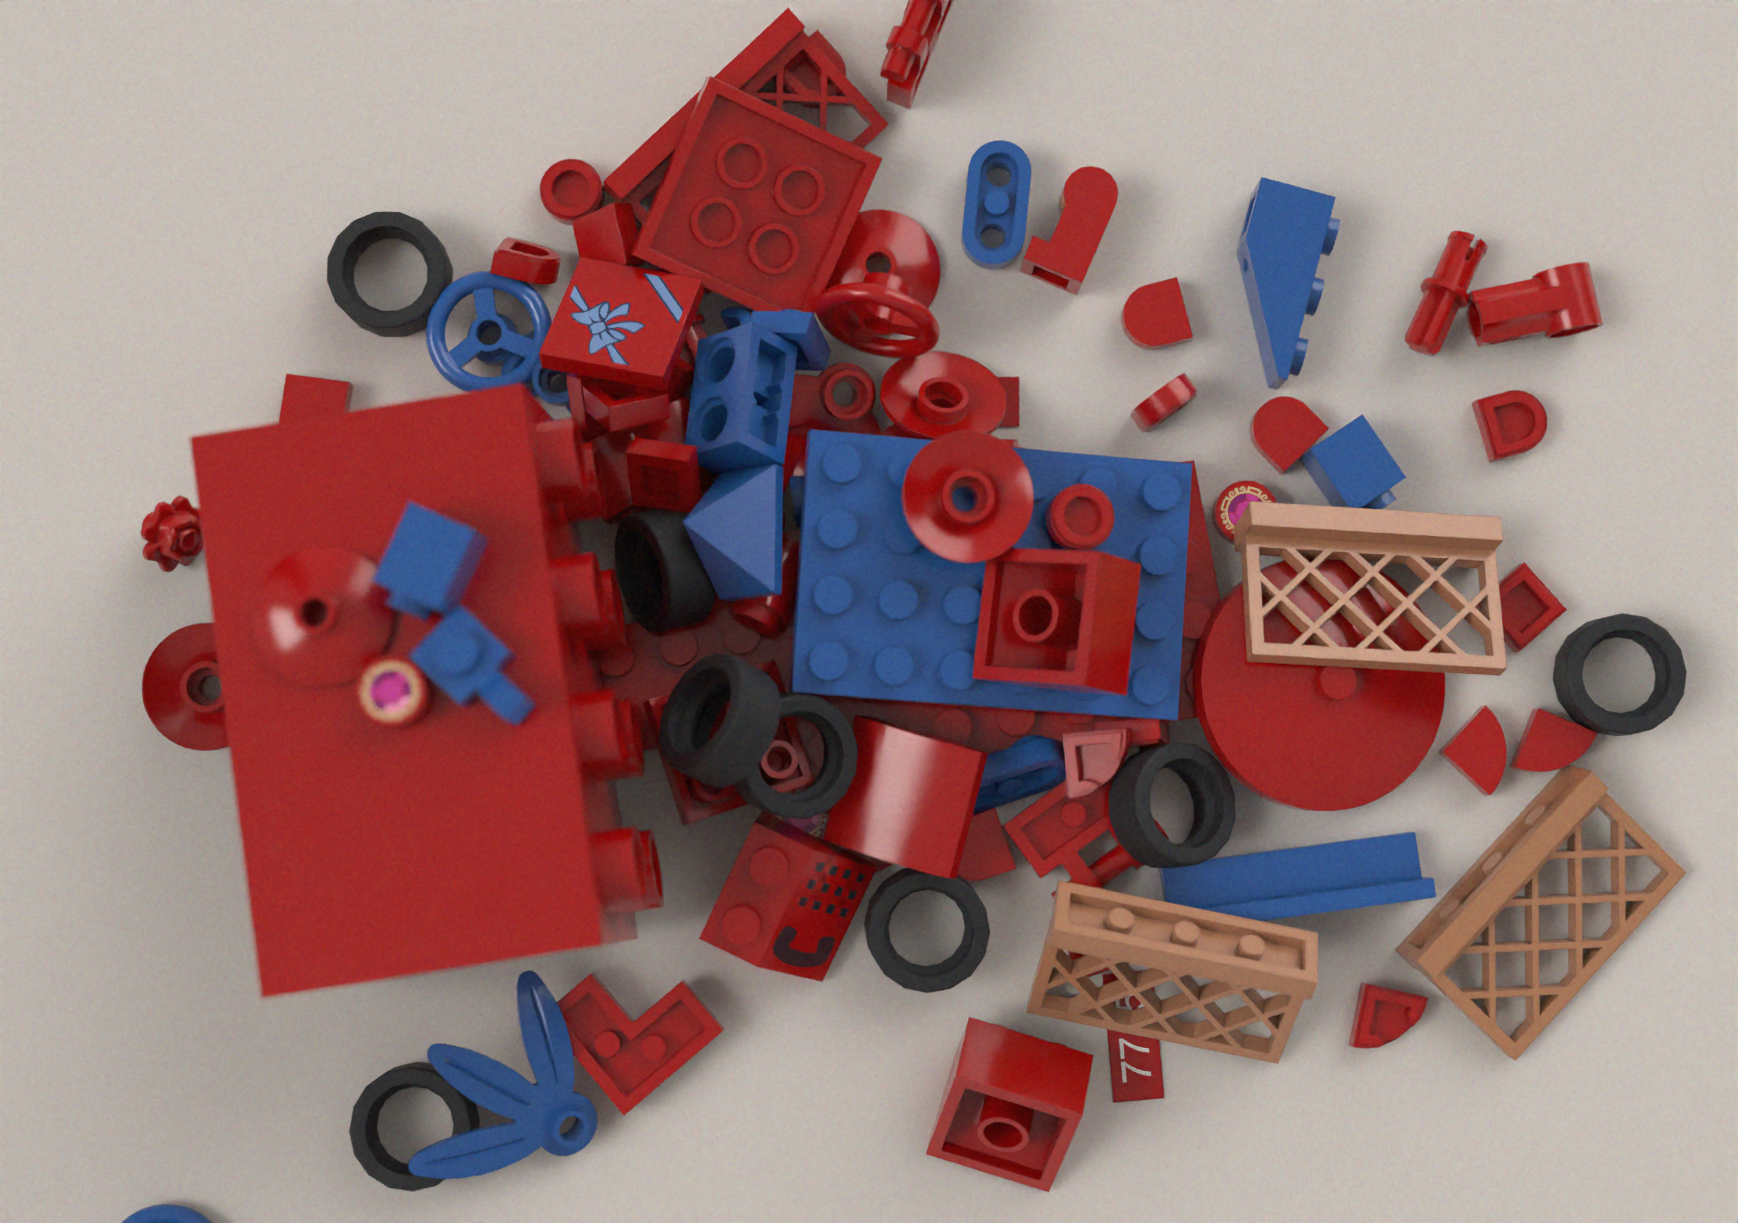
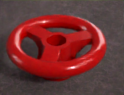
(883, 308)

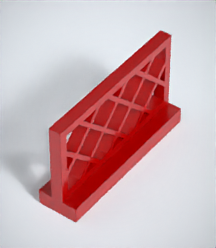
(749, 73)

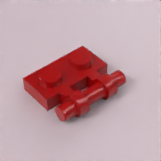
(912, 47)
(1058, 827)

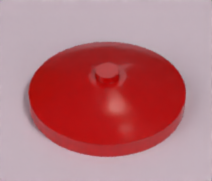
(1313, 730)

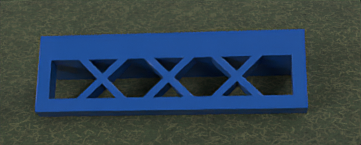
(1303, 879)

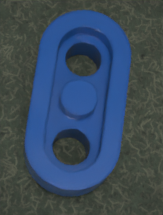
(994, 206)
(1021, 771)

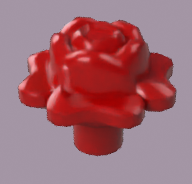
(172, 534)

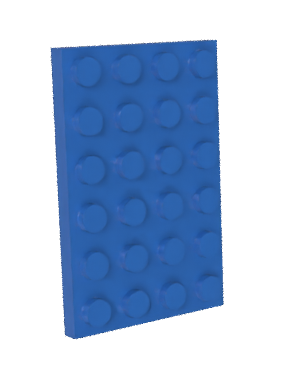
(903, 624)

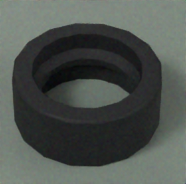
(355, 241)
(661, 571)
(1667, 664)
(744, 732)
(837, 768)
(1211, 797)
(935, 976)
(365, 1117)

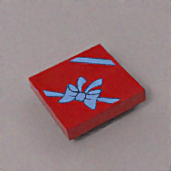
(622, 323)

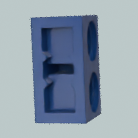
(741, 399)

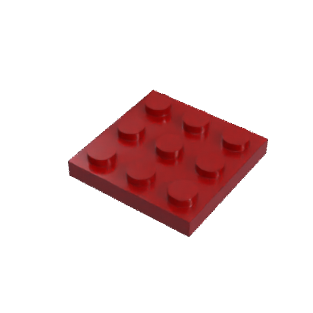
(755, 202)

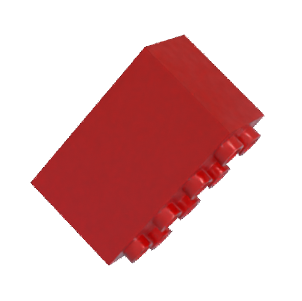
(462, 830)

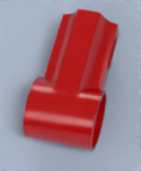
(1551, 303)

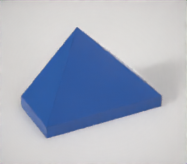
(740, 532)

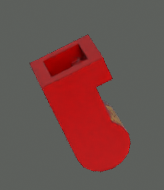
(1085, 213)

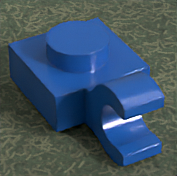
(793, 326)
(469, 663)

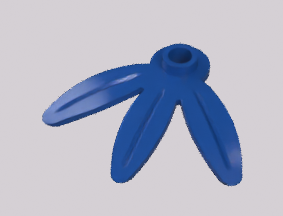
(535, 1107)

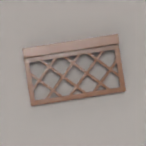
(1361, 538)
(1503, 872)
(1176, 945)

